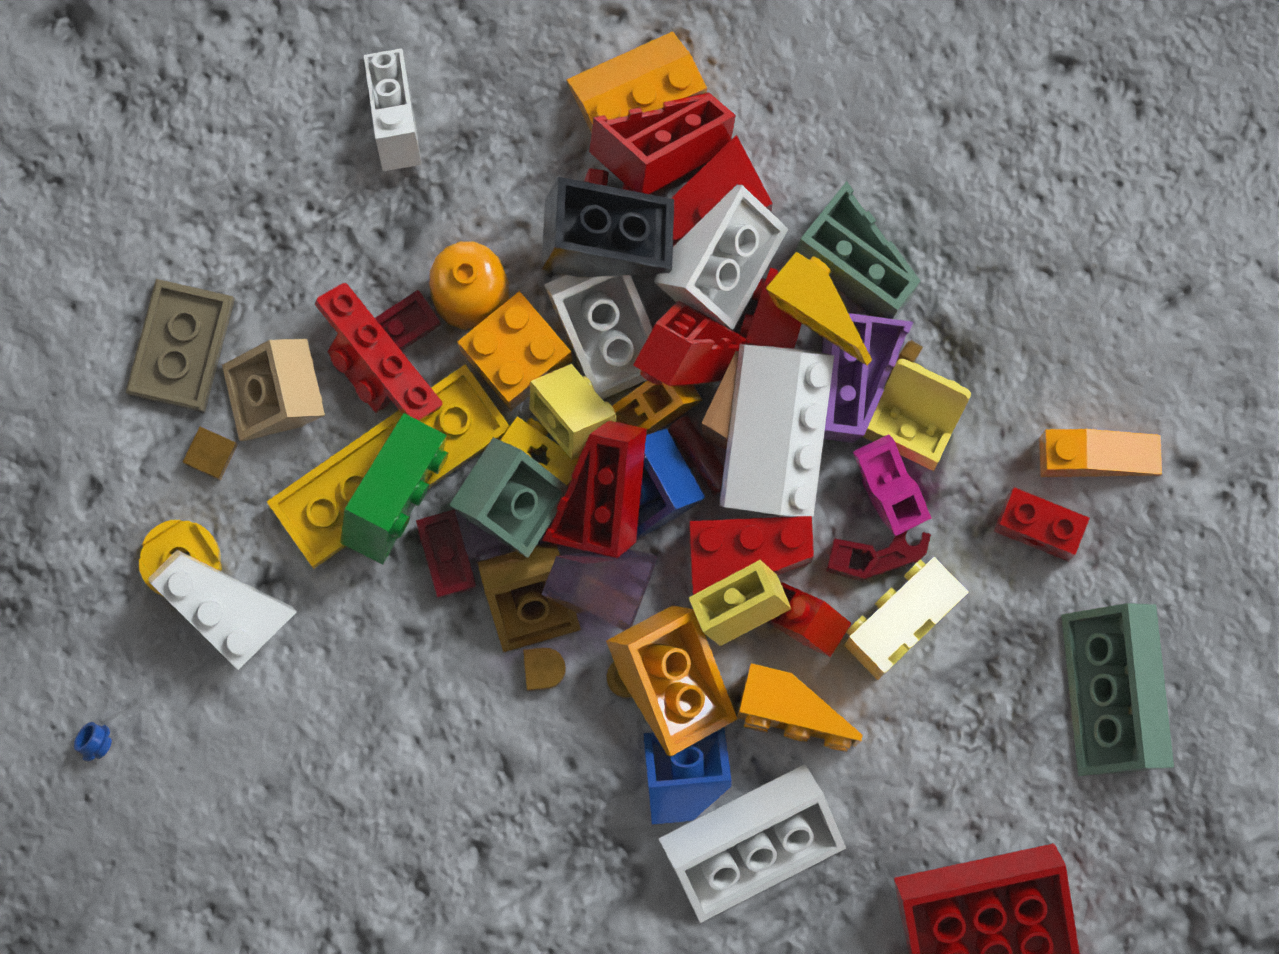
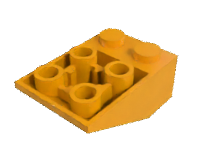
(786, 703)

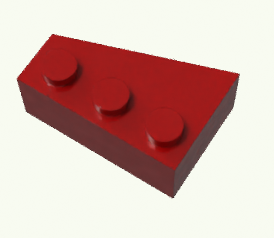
(662, 143)
(712, 184)
(687, 348)
(604, 493)
(730, 545)

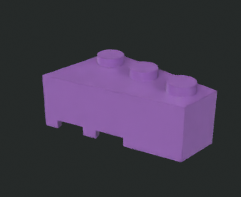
(858, 387)

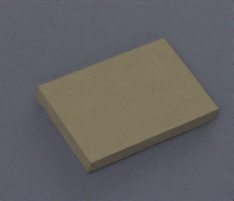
(180, 345)

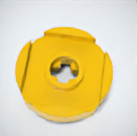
(174, 536)

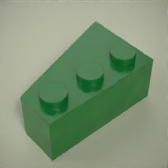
(393, 488)

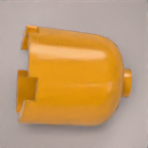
(467, 284)

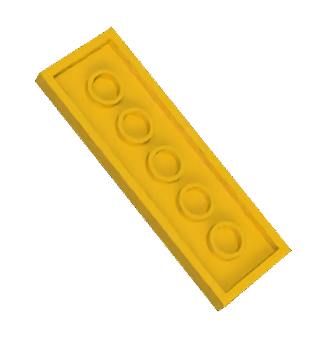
(316, 502)

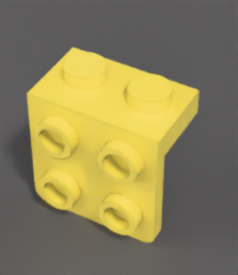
(918, 412)

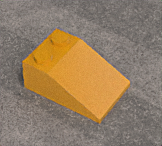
(673, 678)

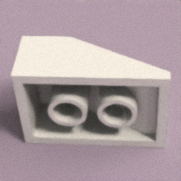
(724, 257)
(603, 327)

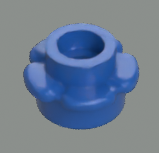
(93, 741)

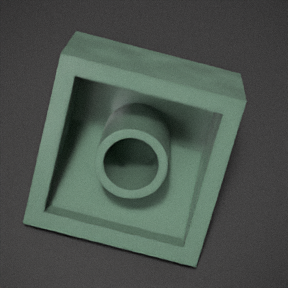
(510, 496)

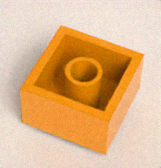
(514, 349)

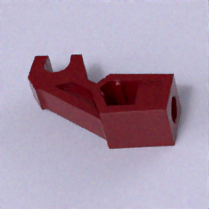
(883, 561)

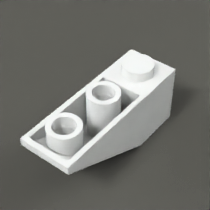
(392, 110)

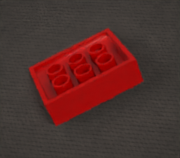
(990, 906)

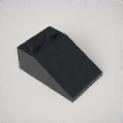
(606, 231)

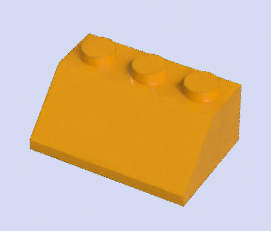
(637, 79)

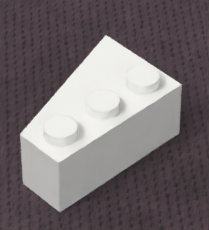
(220, 607)

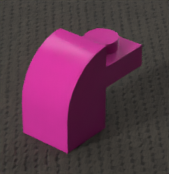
(890, 486)

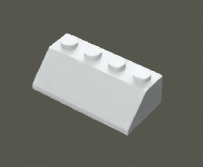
(776, 430)
(753, 843)

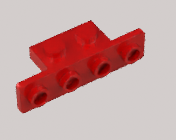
(372, 358)

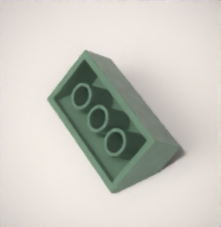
(1117, 689)

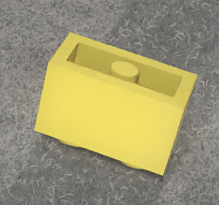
(568, 408)
(739, 603)

